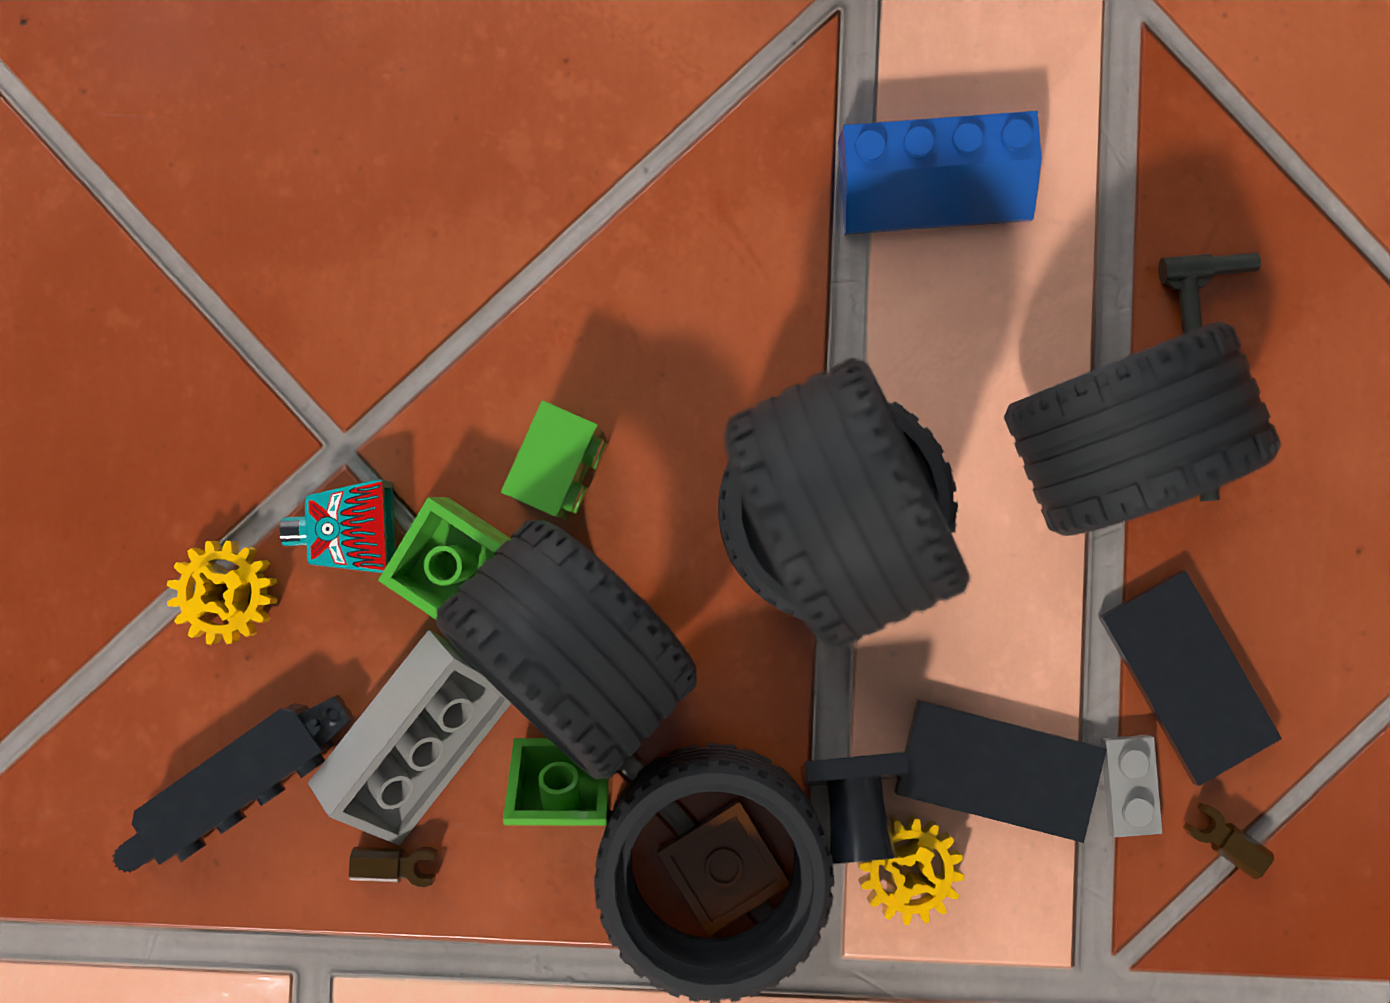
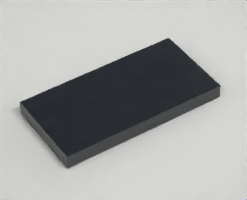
(1190, 678)
(1001, 771)

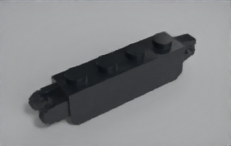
(230, 781)

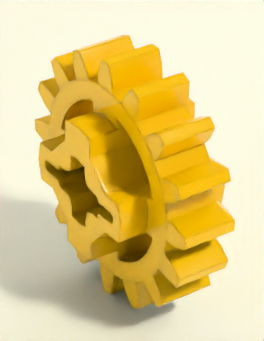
(205, 601)
(902, 887)

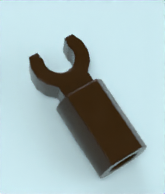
(1232, 843)
(390, 865)

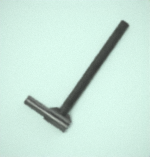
(1187, 276)

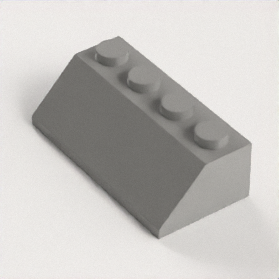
(409, 742)

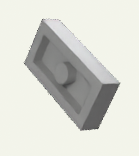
(1131, 786)

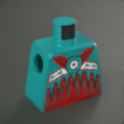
(346, 527)

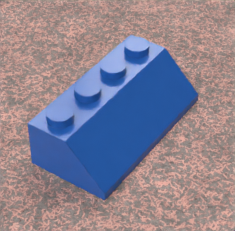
(939, 172)

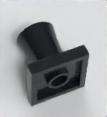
(857, 803)

